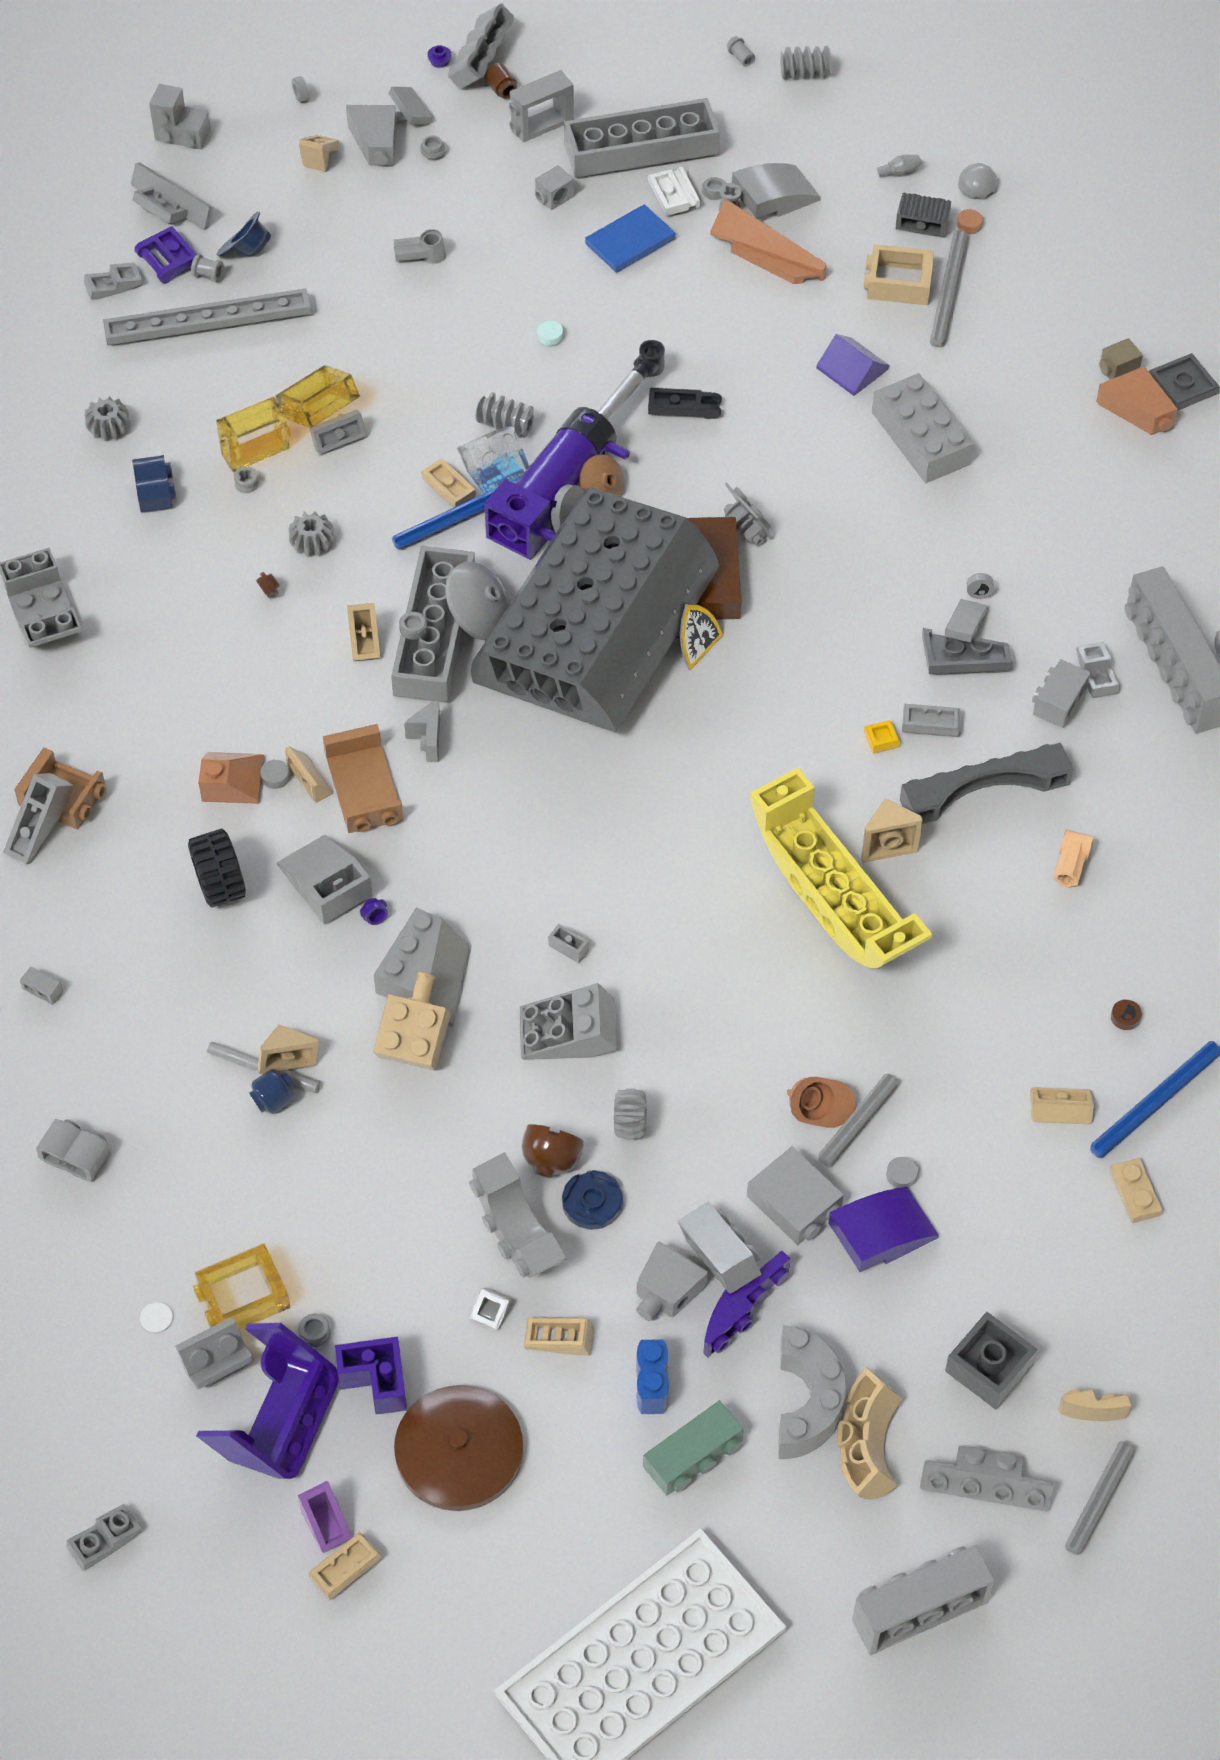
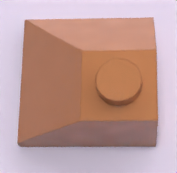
(230, 777)

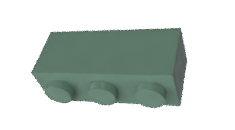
(693, 1448)

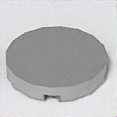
(566, 499)

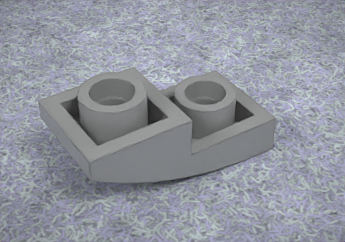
(104, 1538)

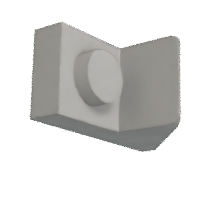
(426, 726)

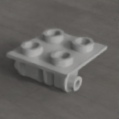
(748, 518)

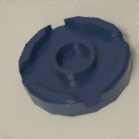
(592, 1200)

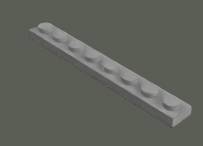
(206, 316)

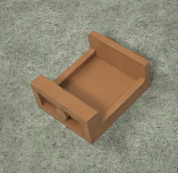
(85, 792)

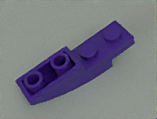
(736, 1310)

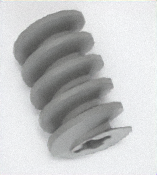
(805, 61)
(502, 415)

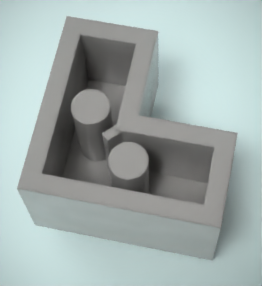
(174, 121)

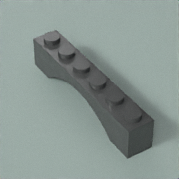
(1037, 769)

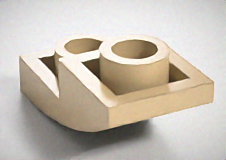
(1084, 1406)

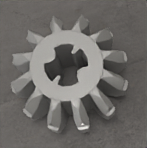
(107, 418)
(311, 533)
(630, 1114)

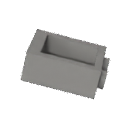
(548, 87)

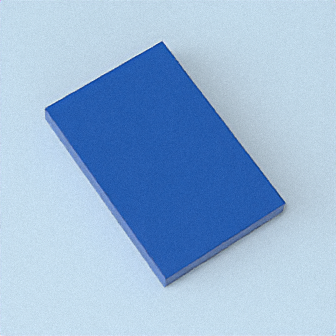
(630, 238)

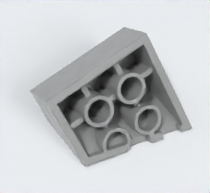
(427, 947)

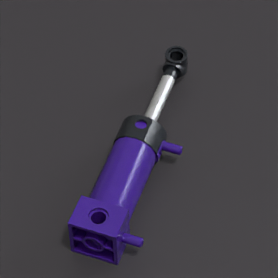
(521, 511)

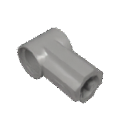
(427, 246)

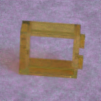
(318, 396)
(250, 420)
(254, 1311)

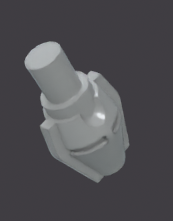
(900, 165)

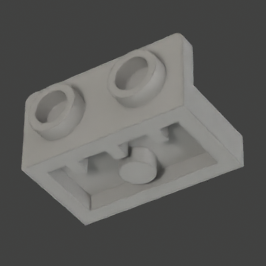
(214, 1353)

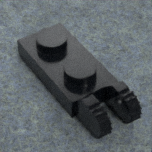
(684, 402)

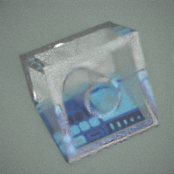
(494, 458)

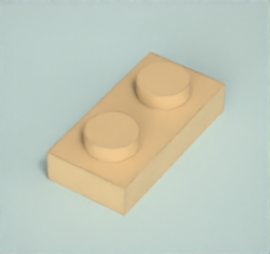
(448, 483)
(1135, 1190)

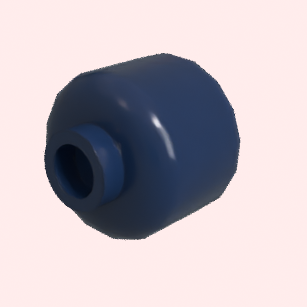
(272, 1091)

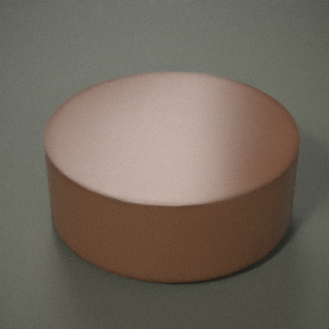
(969, 221)

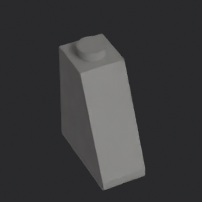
(374, 131)

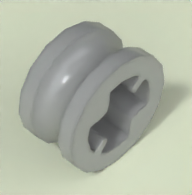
(244, 473)

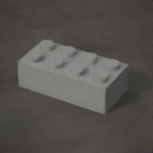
(922, 428)
(922, 1599)

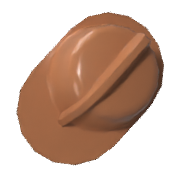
(821, 1101)

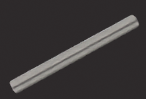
(948, 288)

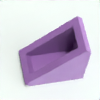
(324, 1516)

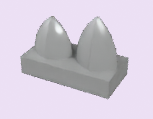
(338, 431)

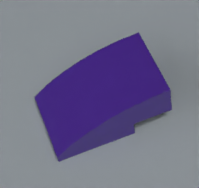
(881, 1227)

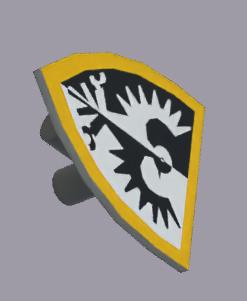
(697, 633)

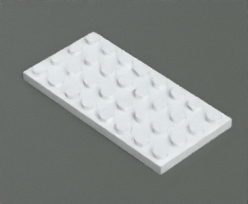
(641, 1657)

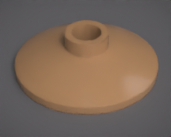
(597, 470)

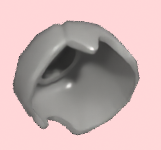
(977, 181)

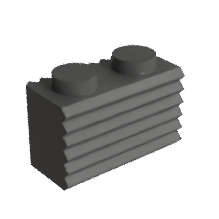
(923, 214)

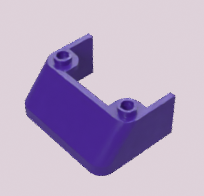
(290, 1411)

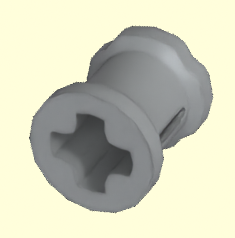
(730, 192)
(207, 268)

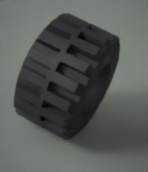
(217, 867)

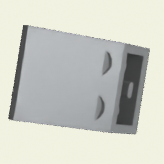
(327, 878)
(569, 1025)

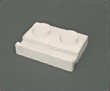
(673, 191)

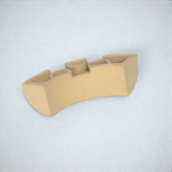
(863, 1435)

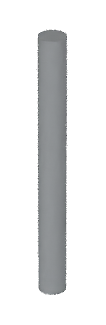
(252, 1063)

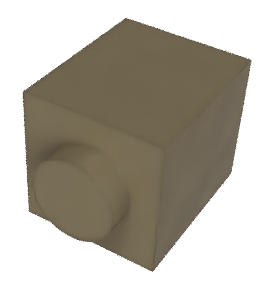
(1120, 359)

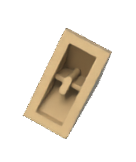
(363, 631)
(287, 1050)

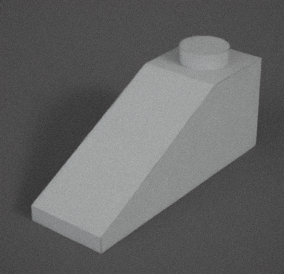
(38, 815)

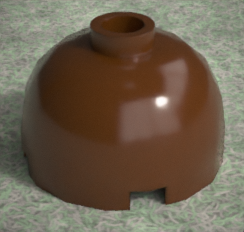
(550, 1150)

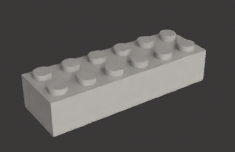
(641, 137)
(1176, 647)
(427, 664)

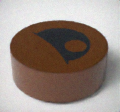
(1126, 1014)

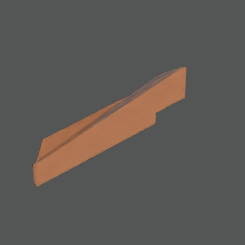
(765, 246)

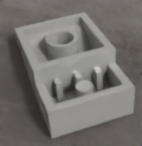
(774, 189)

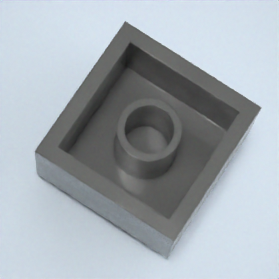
(991, 1360)

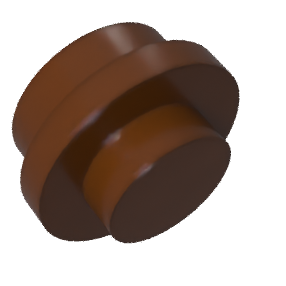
(268, 584)

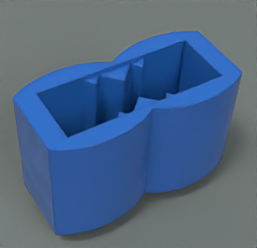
(652, 1376)

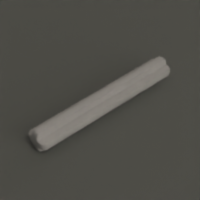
(857, 1120)
(1099, 1498)

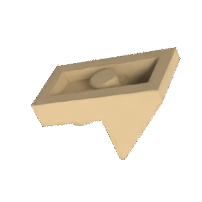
(316, 151)

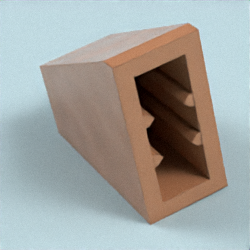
(1138, 400)

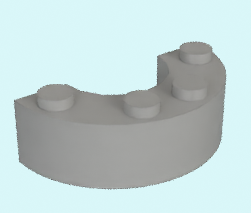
(511, 1218)
(824, 1376)

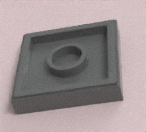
(1185, 381)

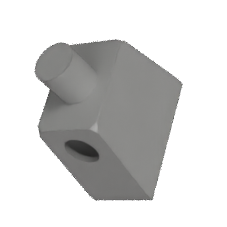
(668, 1282)

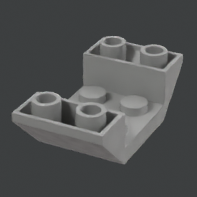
(38, 598)

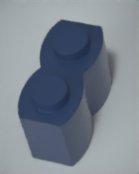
(152, 483)

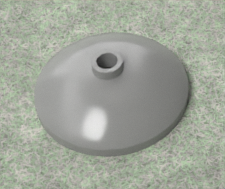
(475, 598)

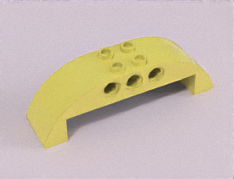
(829, 876)

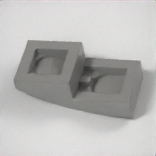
(118, 280)
(1098, 661)

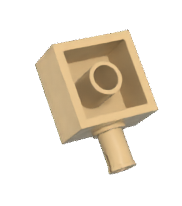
(413, 1027)

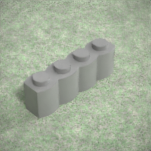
(480, 46)

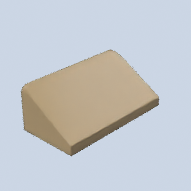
(307, 774)
(1061, 1105)

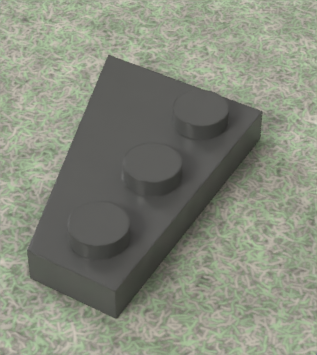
(958, 656)

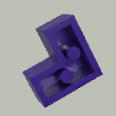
(375, 1365)

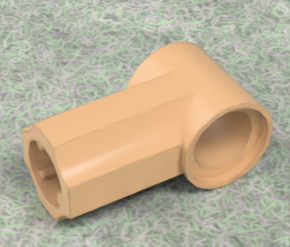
(1074, 852)

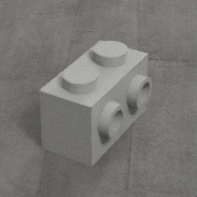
(1060, 693)

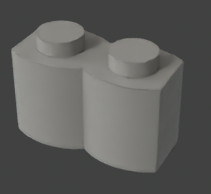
(73, 1149)

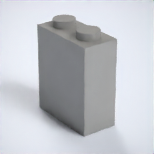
(794, 1195)

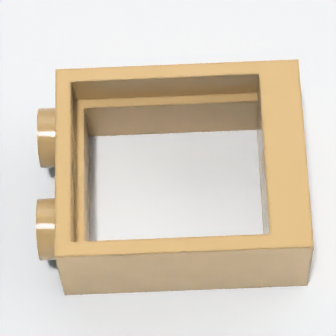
(899, 290)

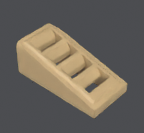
(571, 1346)

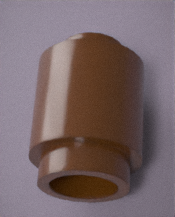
(500, 80)

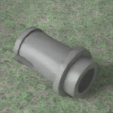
(738, 48)

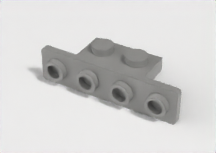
(167, 199)
(987, 1478)

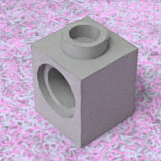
(554, 187)

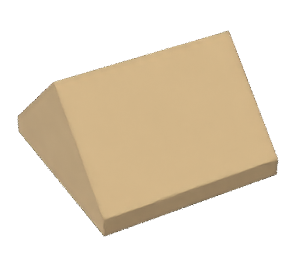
(891, 832)

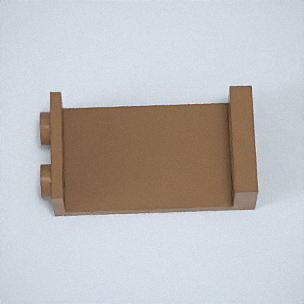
(362, 779)

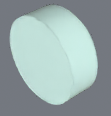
(549, 333)

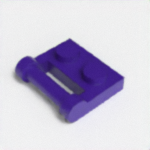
(172, 248)

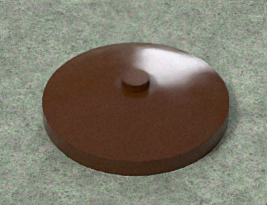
(458, 1448)

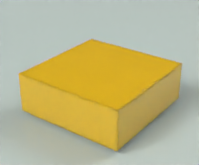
(881, 736)

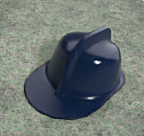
(249, 239)

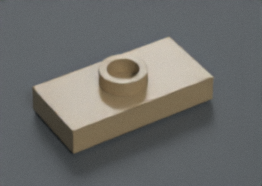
(344, 1566)

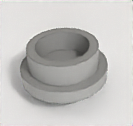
(432, 147)

